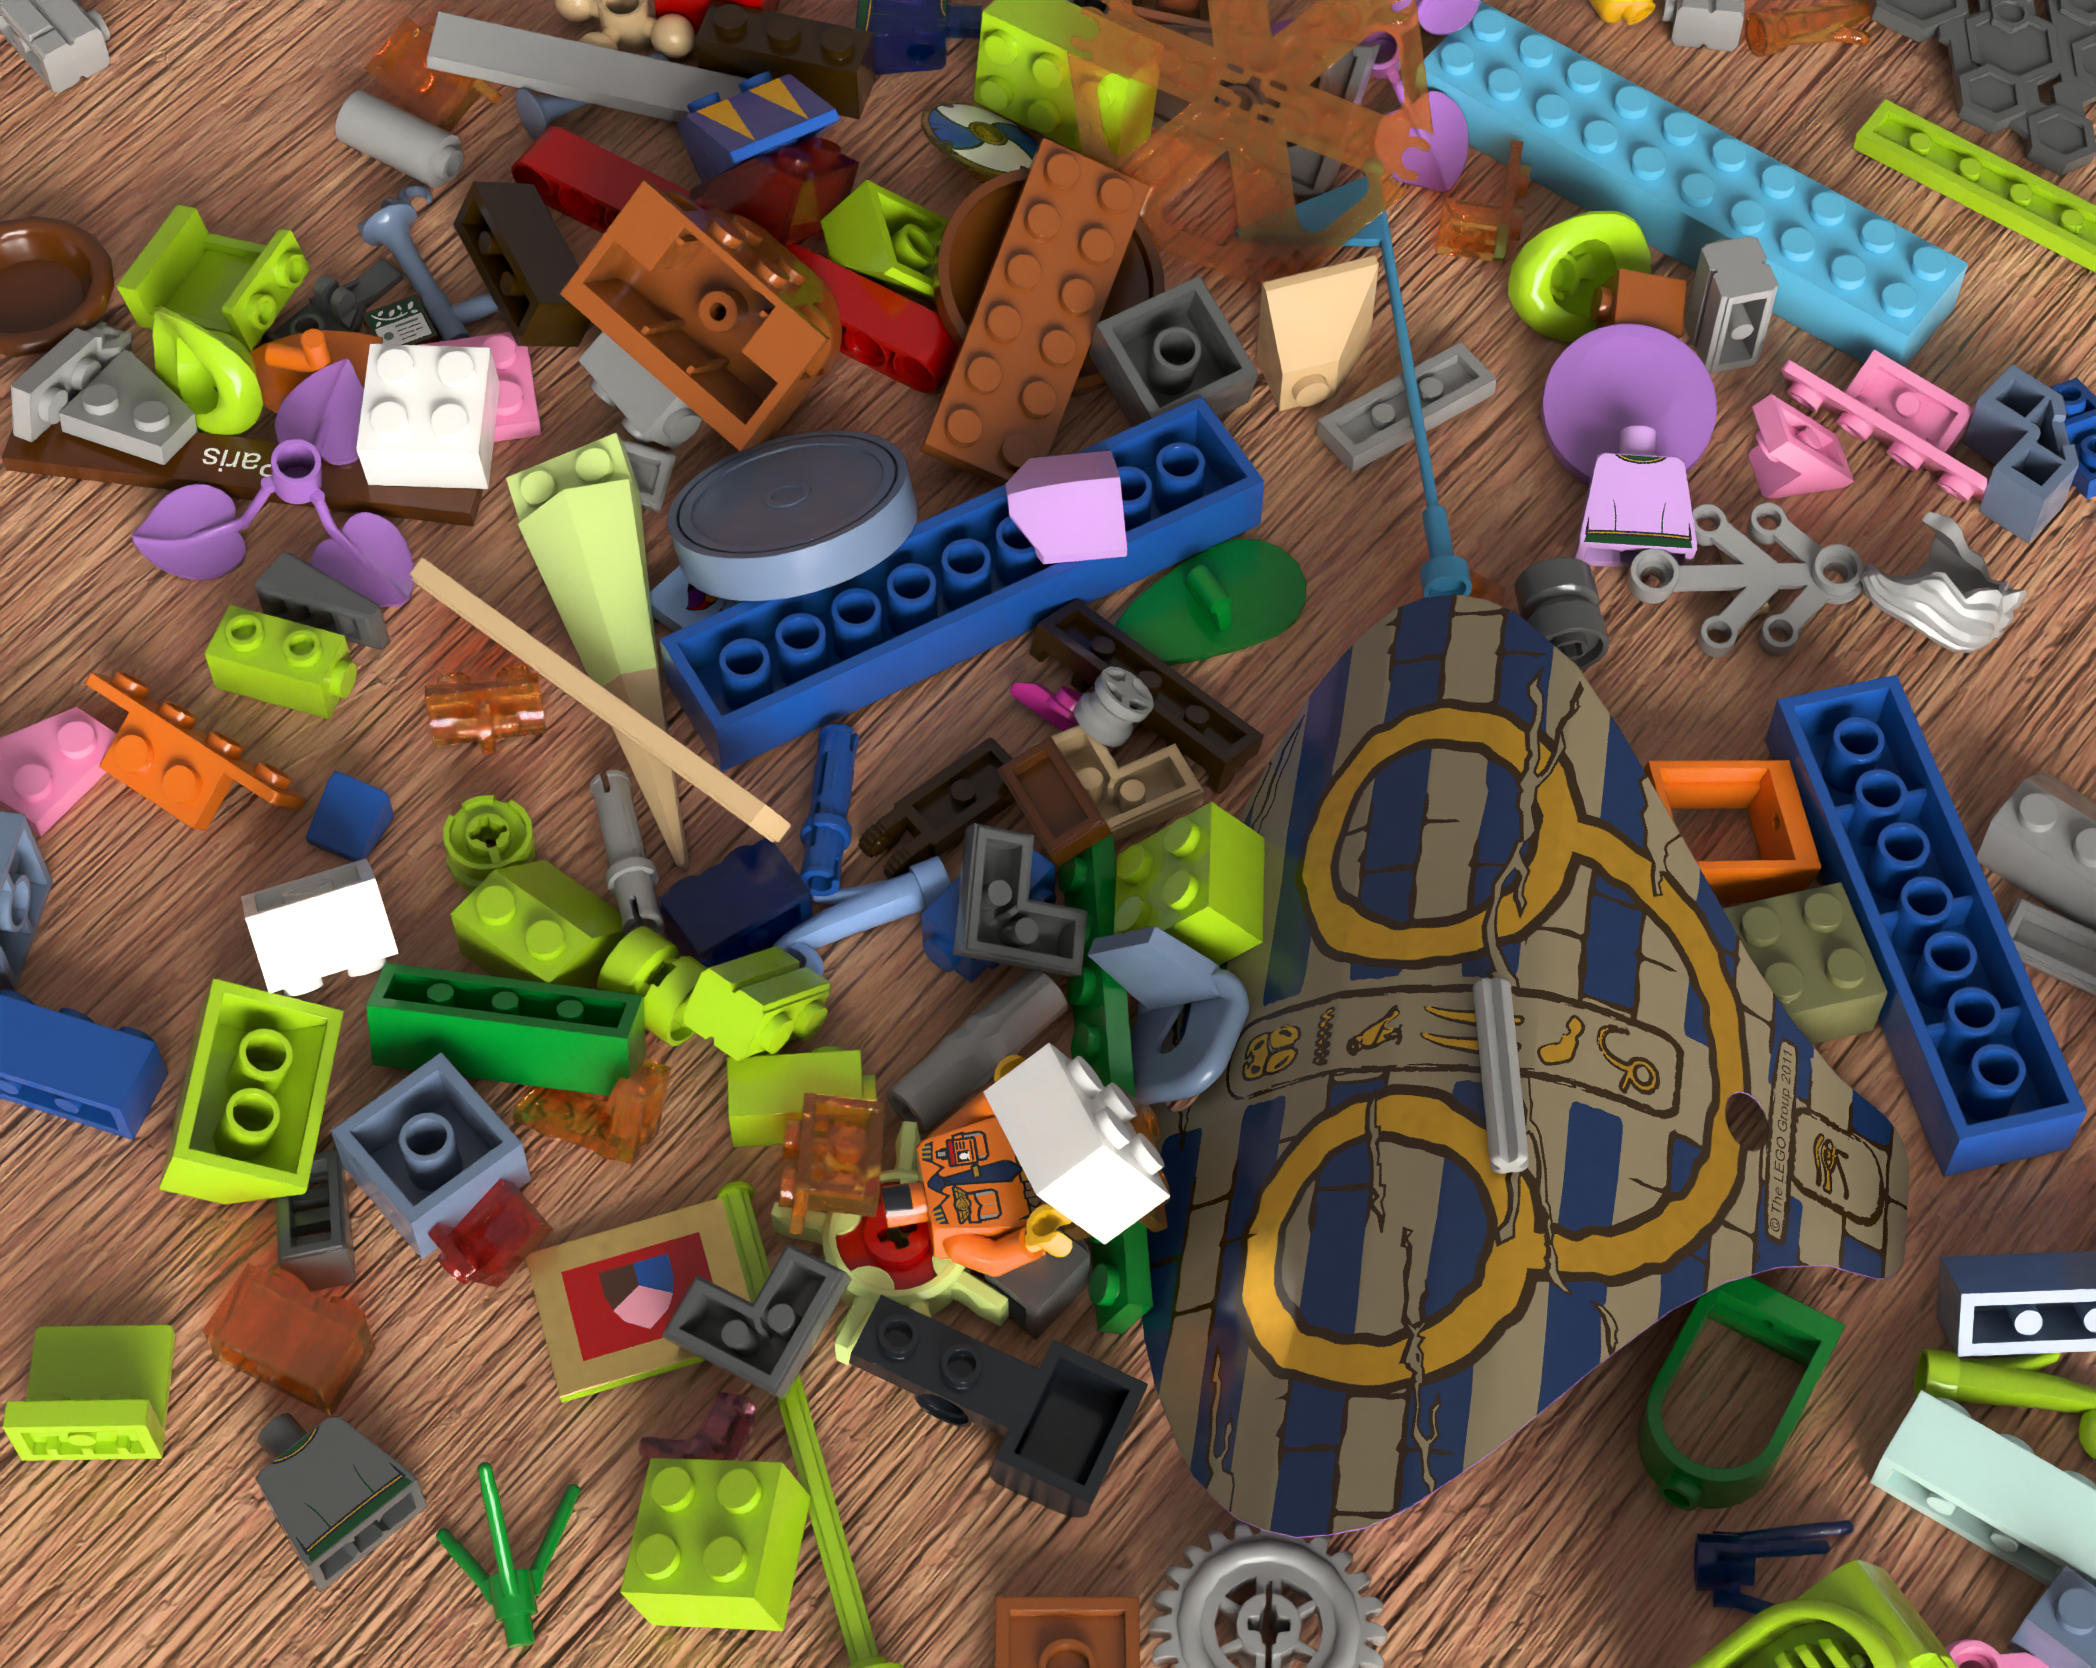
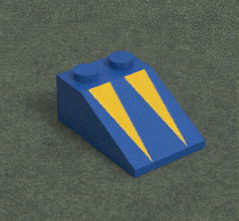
(752, 123)

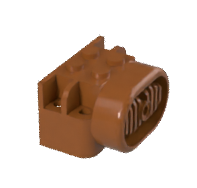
(711, 311)

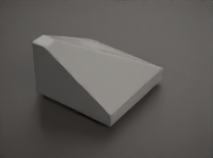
(652, 473)

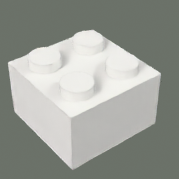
(428, 416)
(319, 928)
(1078, 1142)

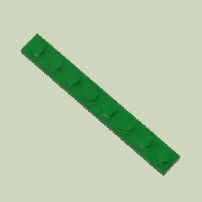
(1102, 1038)

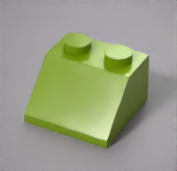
(537, 926)

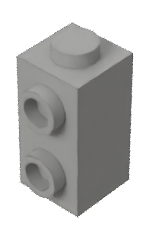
(649, 406)

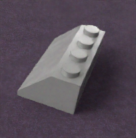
(2047, 846)

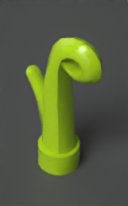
(2007, 1383)

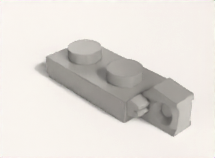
(61, 376)

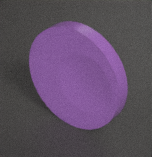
(1624, 380)

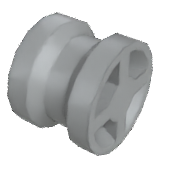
(1113, 706)

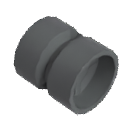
(1562, 605)

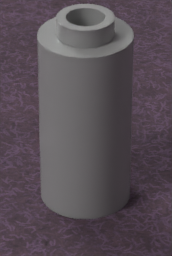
(399, 139)

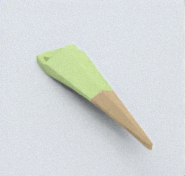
(590, 549)

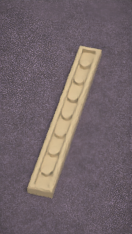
(601, 702)

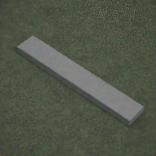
(571, 68)

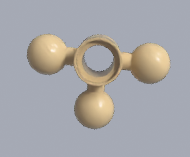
(629, 27)

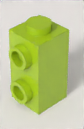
(280, 662)
(772, 1088)

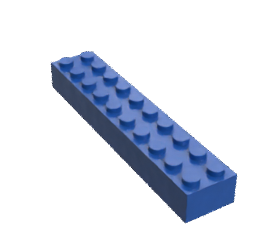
(950, 593)

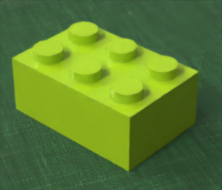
(1028, 75)

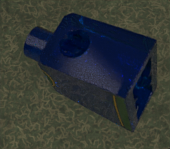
(916, 32)

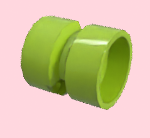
(651, 967)

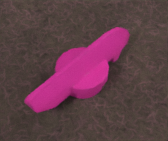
(1053, 707)

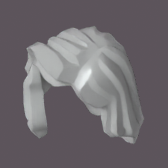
(1948, 596)

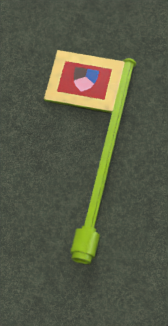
(604, 1325)

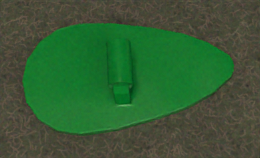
(1218, 602)

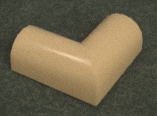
(1135, 793)

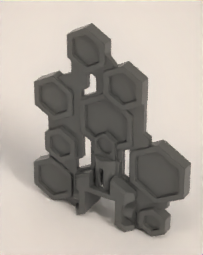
(2002, 61)

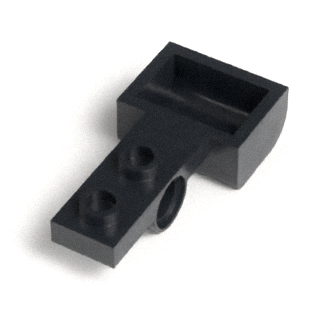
(1055, 1419)

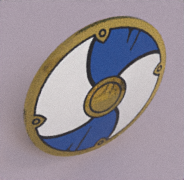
(978, 138)

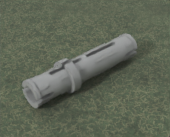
(630, 872)

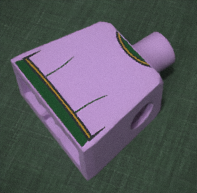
(1636, 505)

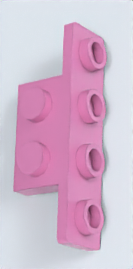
(1900, 411)

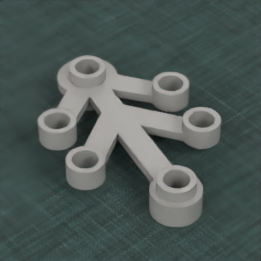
(1755, 575)

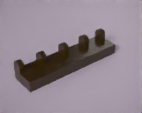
(1181, 710)

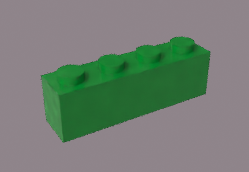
(506, 1028)

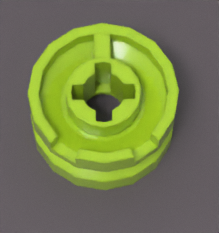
(484, 820)

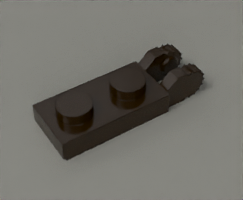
(942, 809)

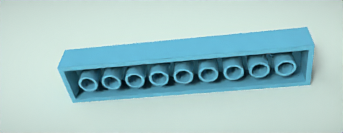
(1691, 184)

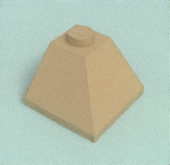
(1315, 330)

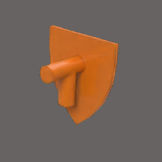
(292, 359)

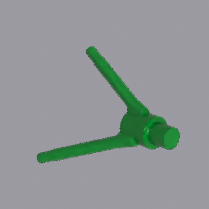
(512, 1589)

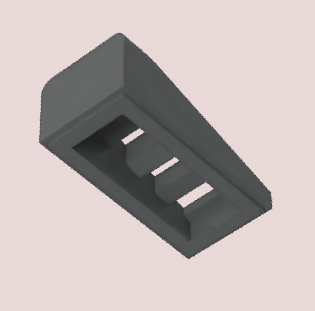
(312, 598)
(324, 1258)

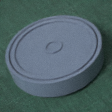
(793, 515)

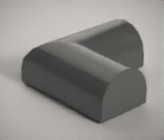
(997, 917)
(765, 1338)

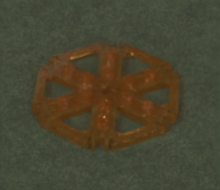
(1255, 147)

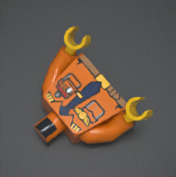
(977, 1194)

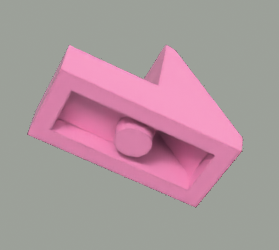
(1795, 453)

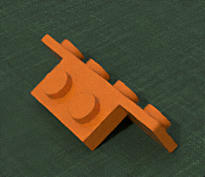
(177, 763)

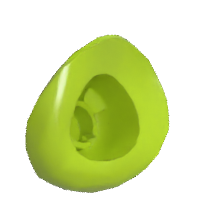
(1565, 264)
(196, 361)

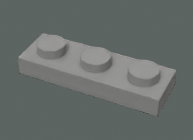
(1382, 417)

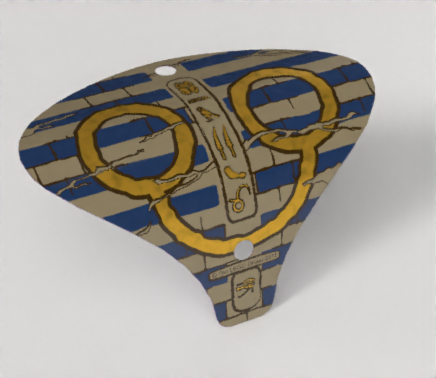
(1338, 1261)

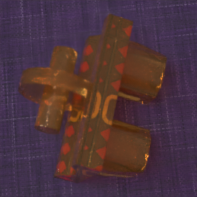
(485, 708)

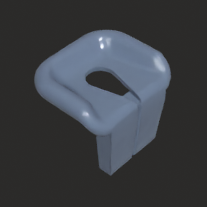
(1163, 979)

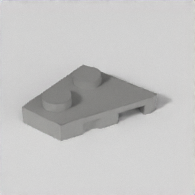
(130, 412)

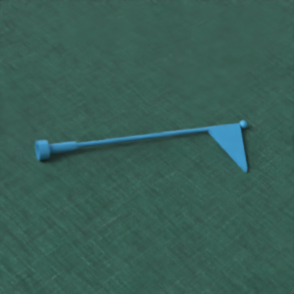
(1443, 572)

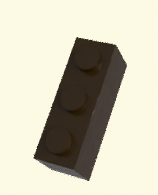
(821, 55)
(522, 262)

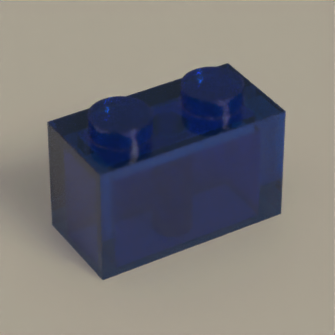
(736, 905)

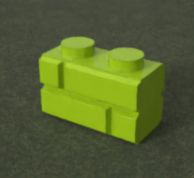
(757, 1003)

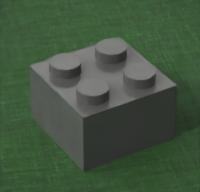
(1172, 354)

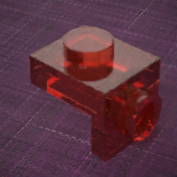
(491, 1237)

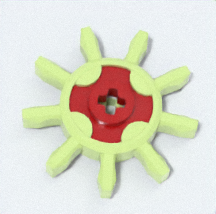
(877, 1268)

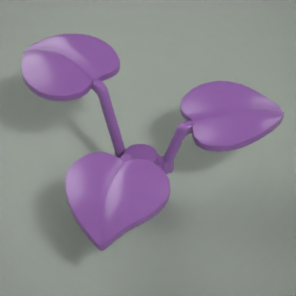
(1448, 152)
(197, 528)

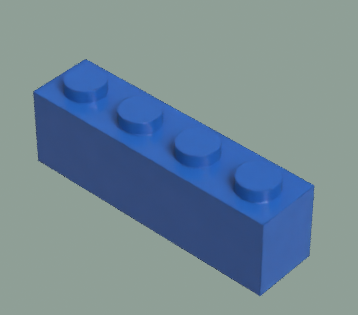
(77, 1066)

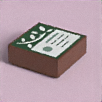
(401, 323)

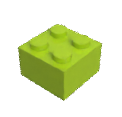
(1196, 884)
(716, 1544)

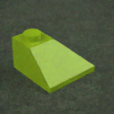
(885, 239)

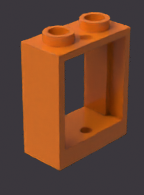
(1775, 814)

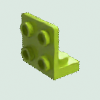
(94, 1394)

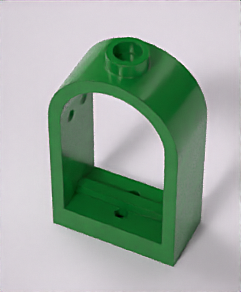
(1769, 1320)

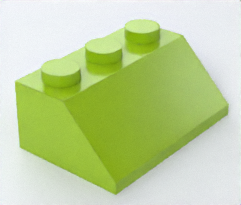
(251, 1096)

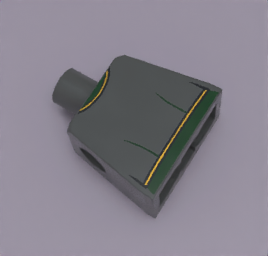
(333, 1493)

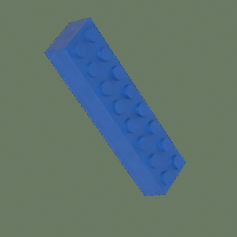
(1956, 988)

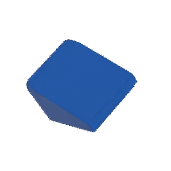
(350, 817)

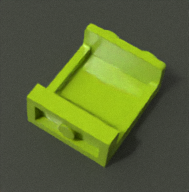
(213, 277)

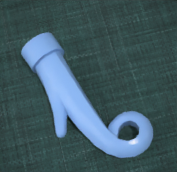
(863, 909)

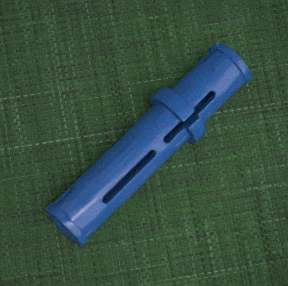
(826, 828)

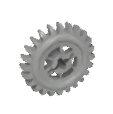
(1268, 1563)

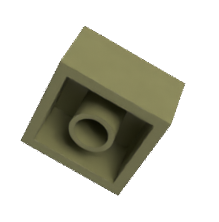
(1813, 960)

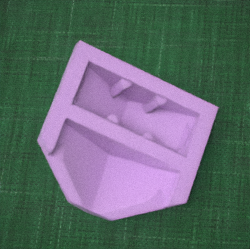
(1069, 507)

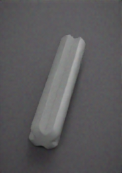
(1500, 1075)

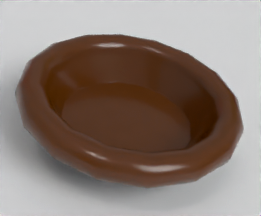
(49, 283)

